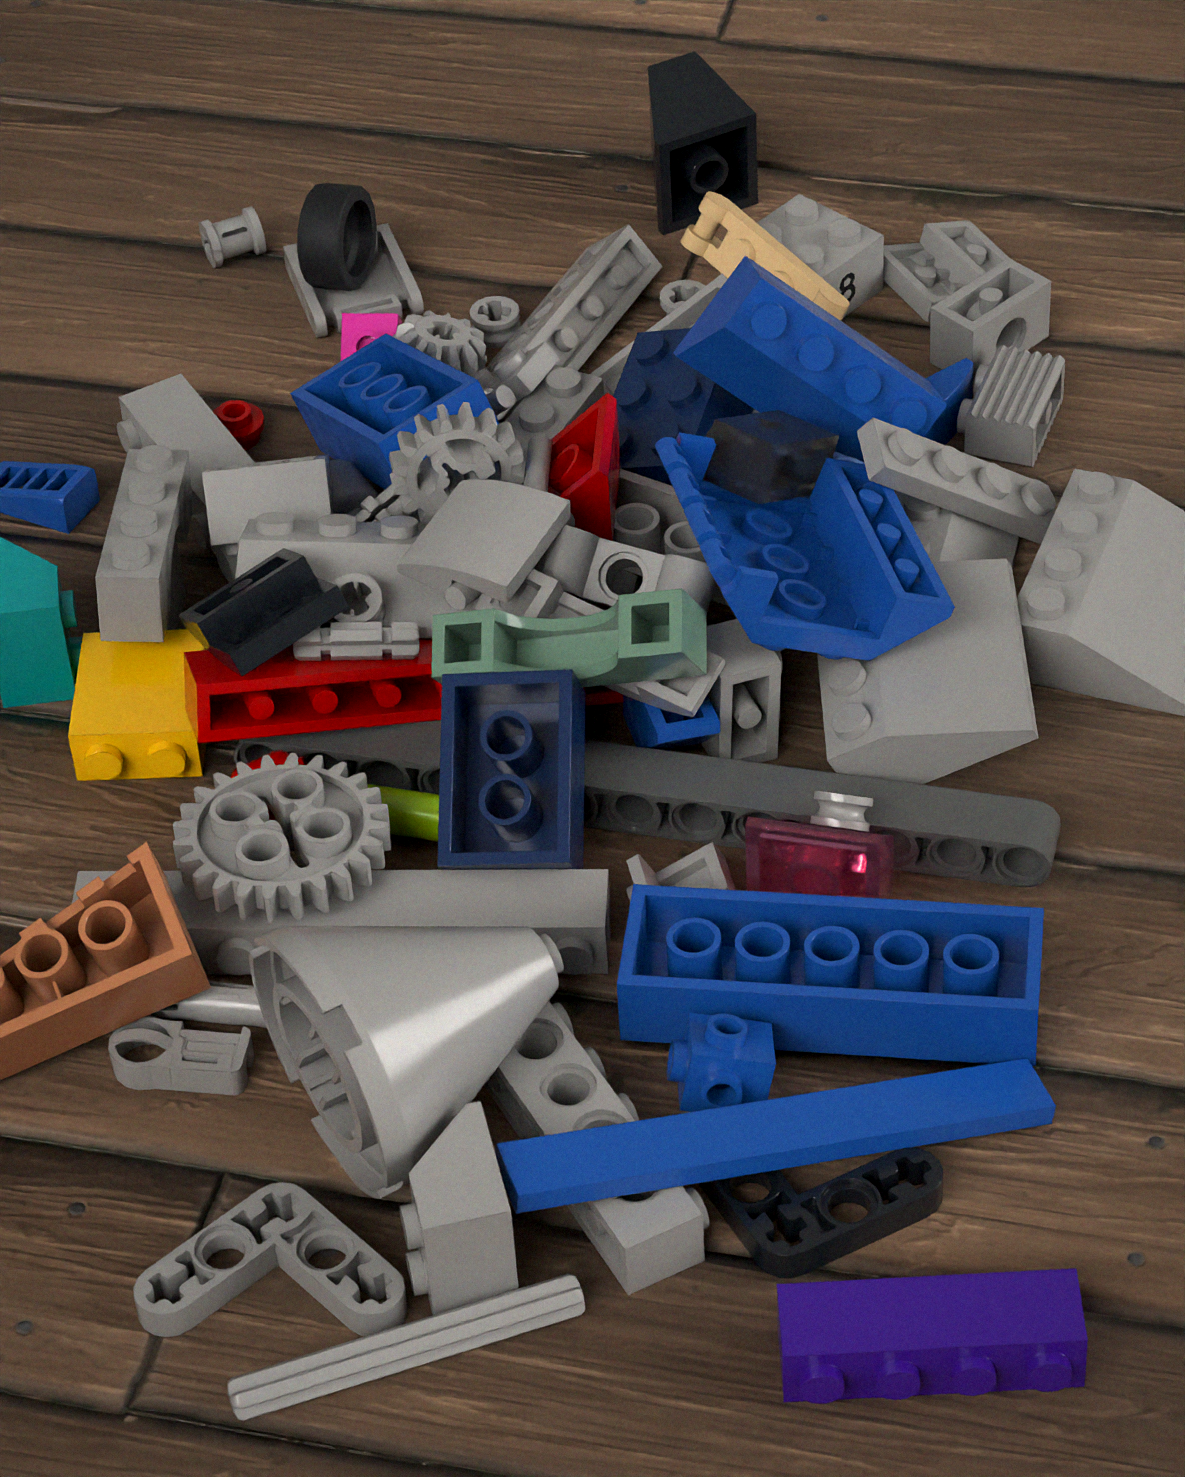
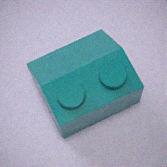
(35, 635)

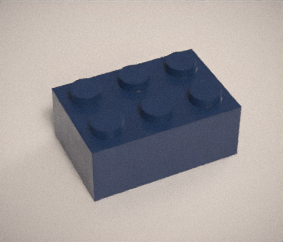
(664, 397)
(512, 771)

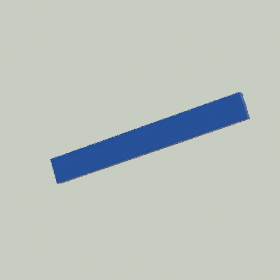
(771, 1134)

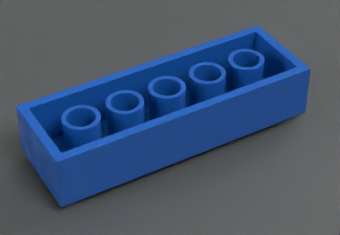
(835, 972)

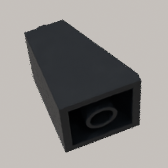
(698, 141)

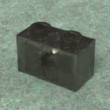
(768, 455)

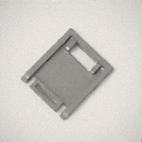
(385, 290)

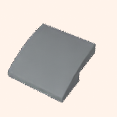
(939, 264)
(486, 537)

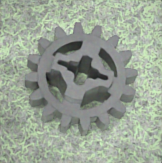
(456, 450)

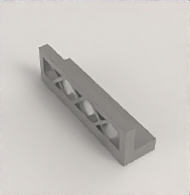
(587, 300)

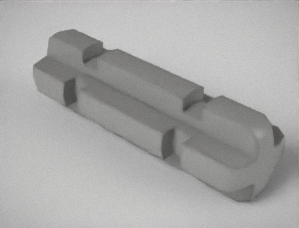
(360, 641)

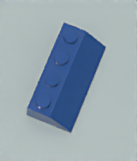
(800, 359)

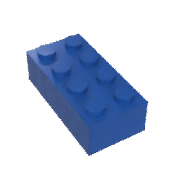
(374, 396)

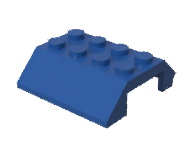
(815, 571)

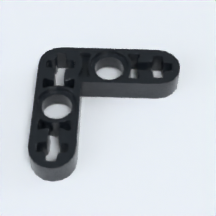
(808, 1215)

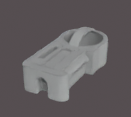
(191, 1060)

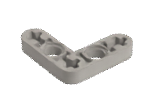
(282, 1245)

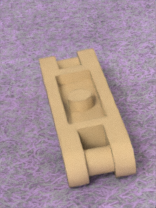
(750, 239)

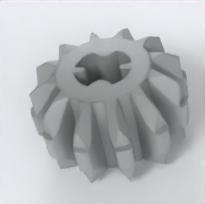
(446, 340)

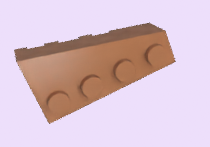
(96, 966)

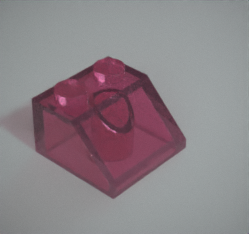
(817, 859)

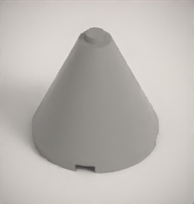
(396, 1028)

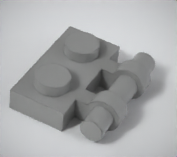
(515, 377)

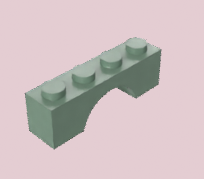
(632, 641)

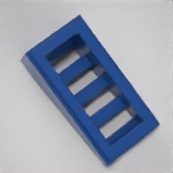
(50, 495)

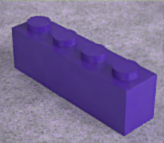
(931, 1335)

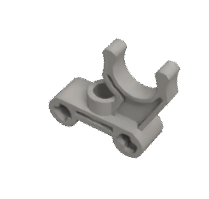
(594, 569)

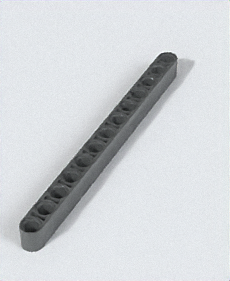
(712, 797)

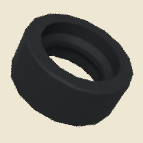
(336, 236)

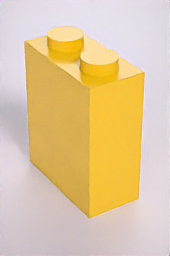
(132, 710)

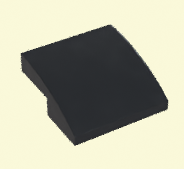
(263, 611)

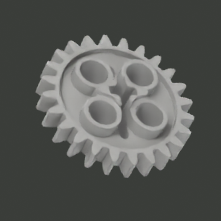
(245, 859)

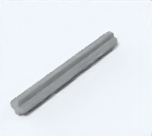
(405, 1346)

